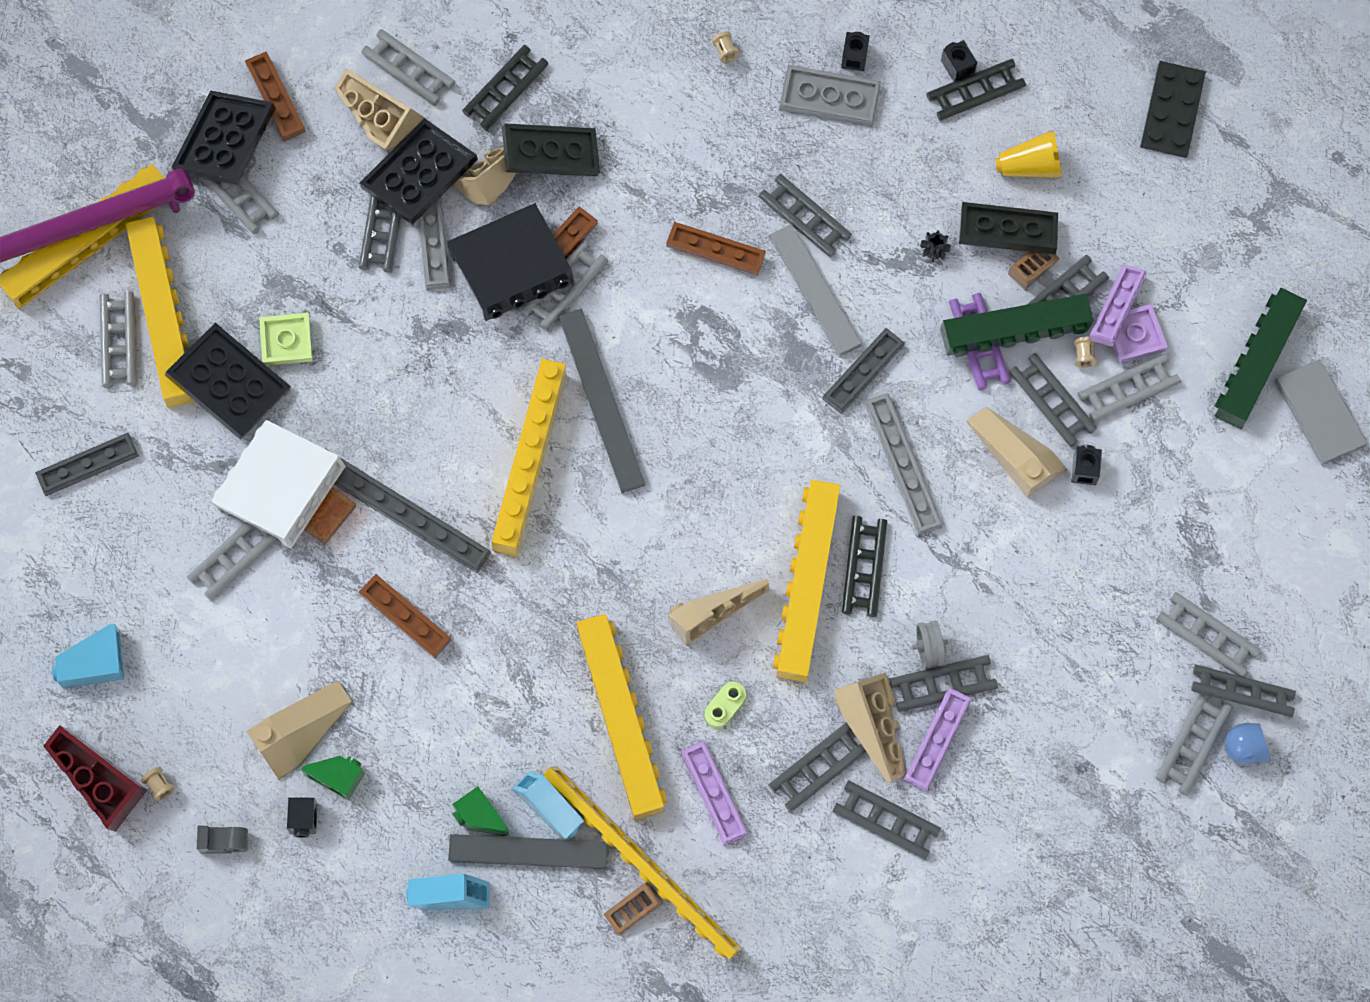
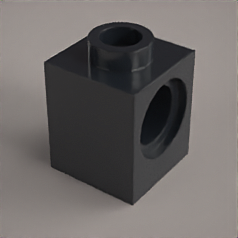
(855, 59)
(958, 69)
(1084, 474)
(302, 816)

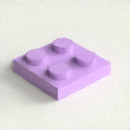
(1140, 335)

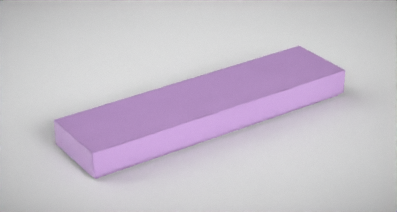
(1117, 305)
(937, 739)
(714, 793)

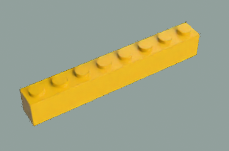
(49, 264)
(159, 302)
(529, 457)
(808, 581)
(620, 717)

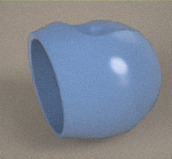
(1247, 744)

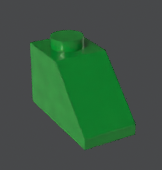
(336, 774)
(478, 814)

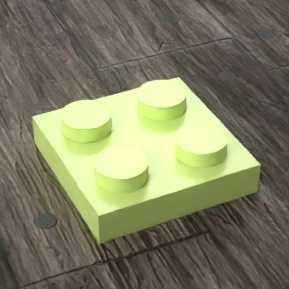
(286, 339)

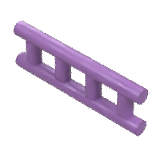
(973, 356)

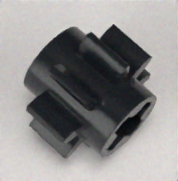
(935, 239)

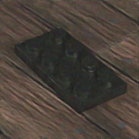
(1173, 109)
(550, 150)
(1008, 228)

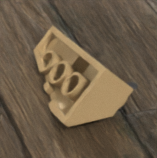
(380, 115)
(485, 179)
(1021, 456)
(704, 613)
(869, 714)
(294, 731)

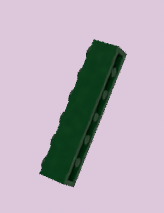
(1016, 325)
(1260, 358)

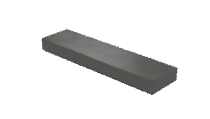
(863, 370)
(86, 464)

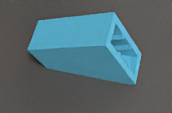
(91, 660)
(548, 804)
(448, 892)

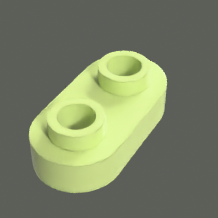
(726, 704)

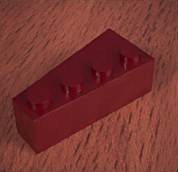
(101, 783)

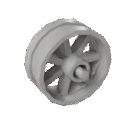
(930, 644)

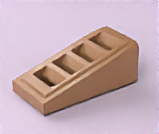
(1022, 278)
(647, 909)

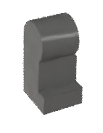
(221, 839)

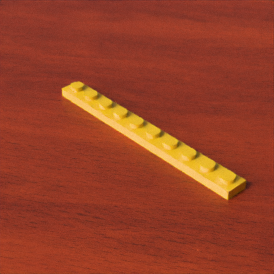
(649, 870)

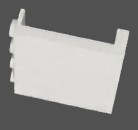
(278, 482)

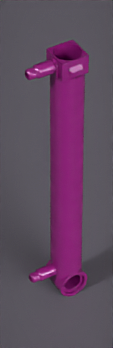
(173, 190)

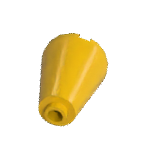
(1032, 158)

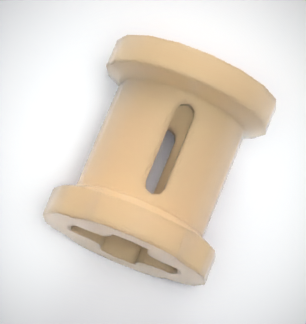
(725, 47)
(1085, 352)
(158, 783)

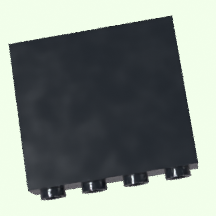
(511, 261)

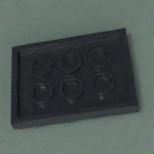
(224, 137)
(418, 171)
(227, 380)

